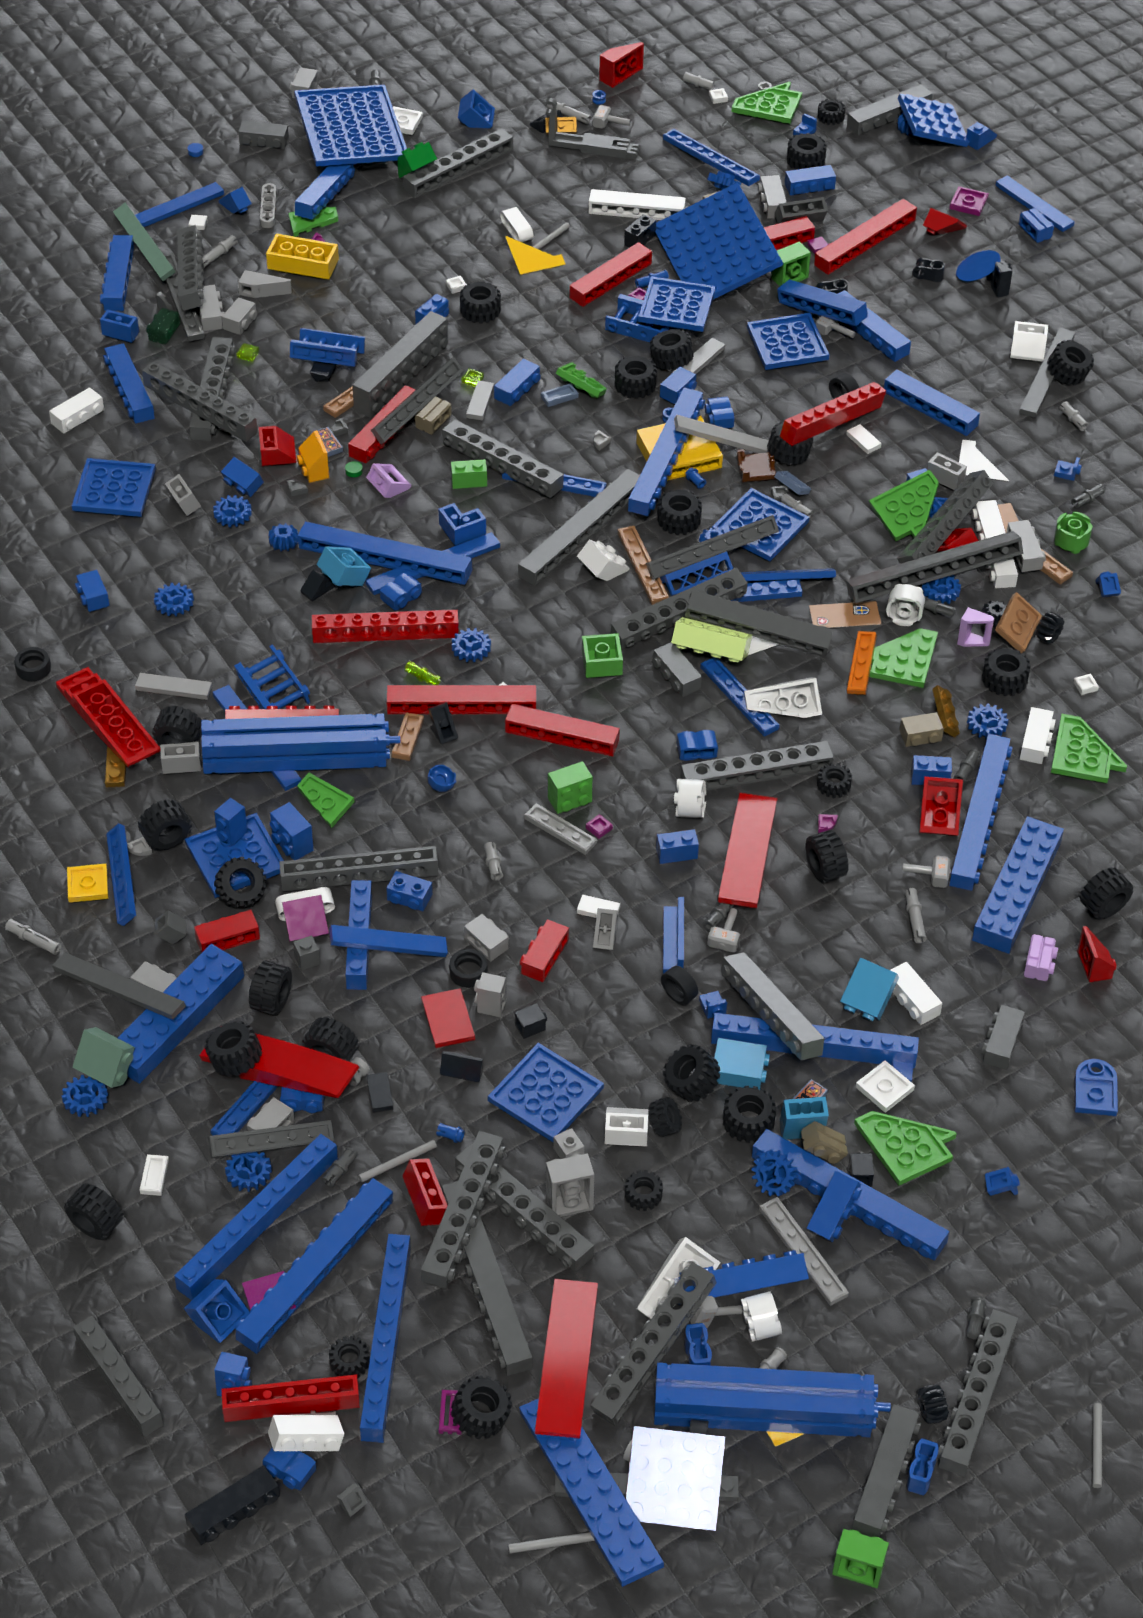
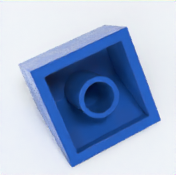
(475, 111)
(217, 1310)

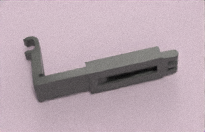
(588, 142)

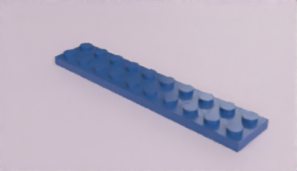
(598, 1502)

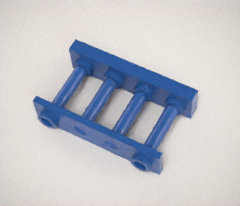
(632, 329)
(327, 347)
(254, 686)

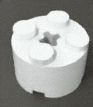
(905, 604)
(690, 798)
(761, 1316)

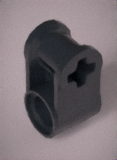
(931, 270)
(834, 286)

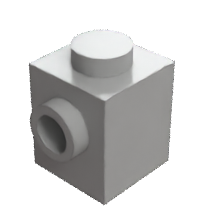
(568, 1144)

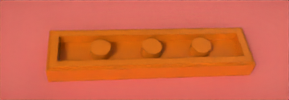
(861, 662)

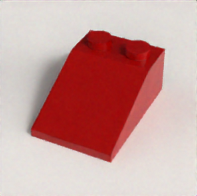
(620, 63)
(941, 806)

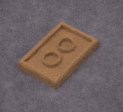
(1018, 622)

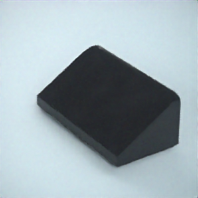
(539, 123)
(1001, 280)
(322, 370)
(461, 1066)

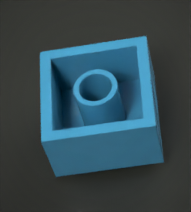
(343, 566)

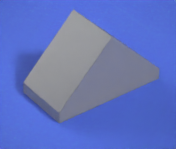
(605, 929)

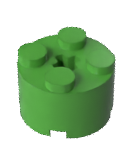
(1073, 532)

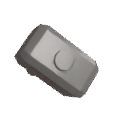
(603, 115)
(826, 324)
(940, 870)
(724, 937)
(710, 1309)

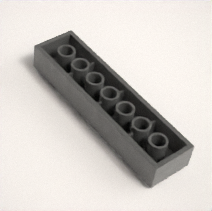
(400, 364)

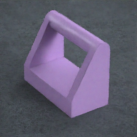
(384, 483)
(970, 639)

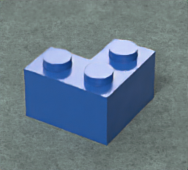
(461, 526)

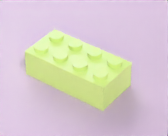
(711, 639)

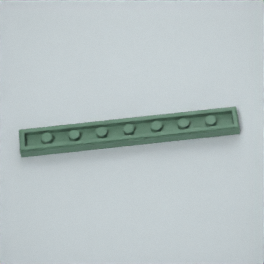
(144, 242)

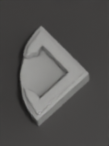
(601, 440)
(139, 847)

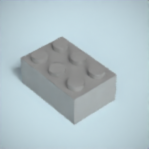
(570, 1185)

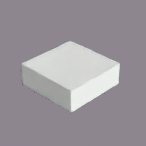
(718, 96)
(198, 220)
(455, 284)
(1086, 684)

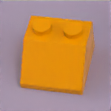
(313, 458)

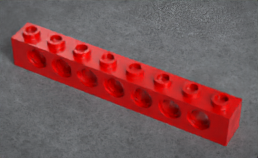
(384, 626)

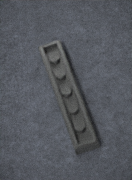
(268, 1138)

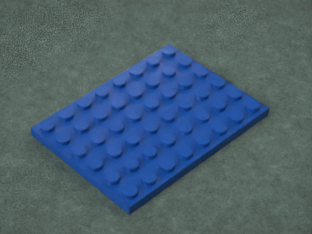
(350, 125)
(718, 242)

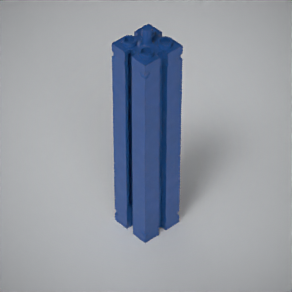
(295, 743)
(767, 1399)

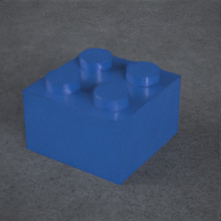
(291, 831)

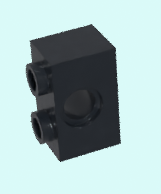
(640, 231)

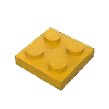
(87, 882)

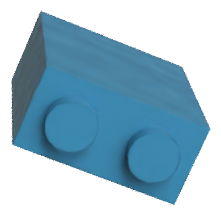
(869, 990)
(741, 1063)
(800, 1113)

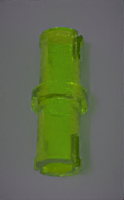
(422, 673)

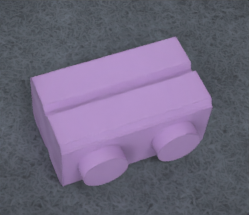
(1040, 957)

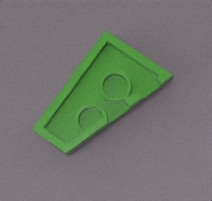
(325, 217)
(571, 374)
(325, 798)

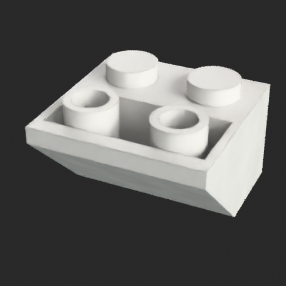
(1029, 341)
(602, 560)
(626, 1126)

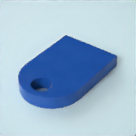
(1096, 1090)

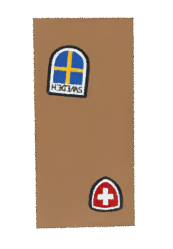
(845, 614)

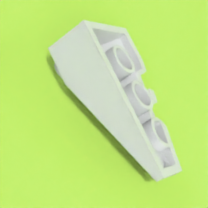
(790, 698)
(680, 1257)

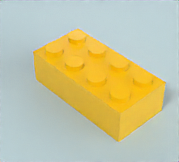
(302, 256)

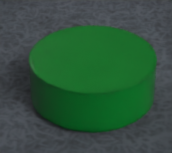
(353, 469)

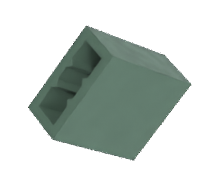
(103, 1057)

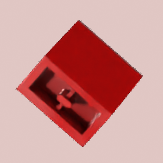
(276, 446)

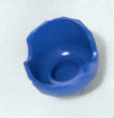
(441, 778)

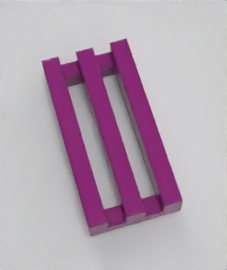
(450, 1428)

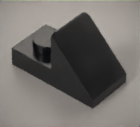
(316, 585)
(443, 724)

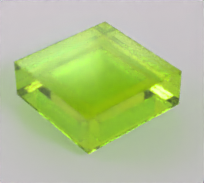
(247, 352)
(471, 377)

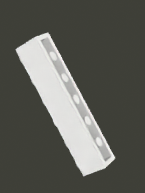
(634, 204)
(989, 524)

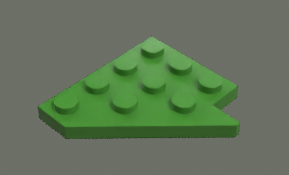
(773, 103)
(907, 506)
(905, 658)
(1082, 752)
(905, 1145)

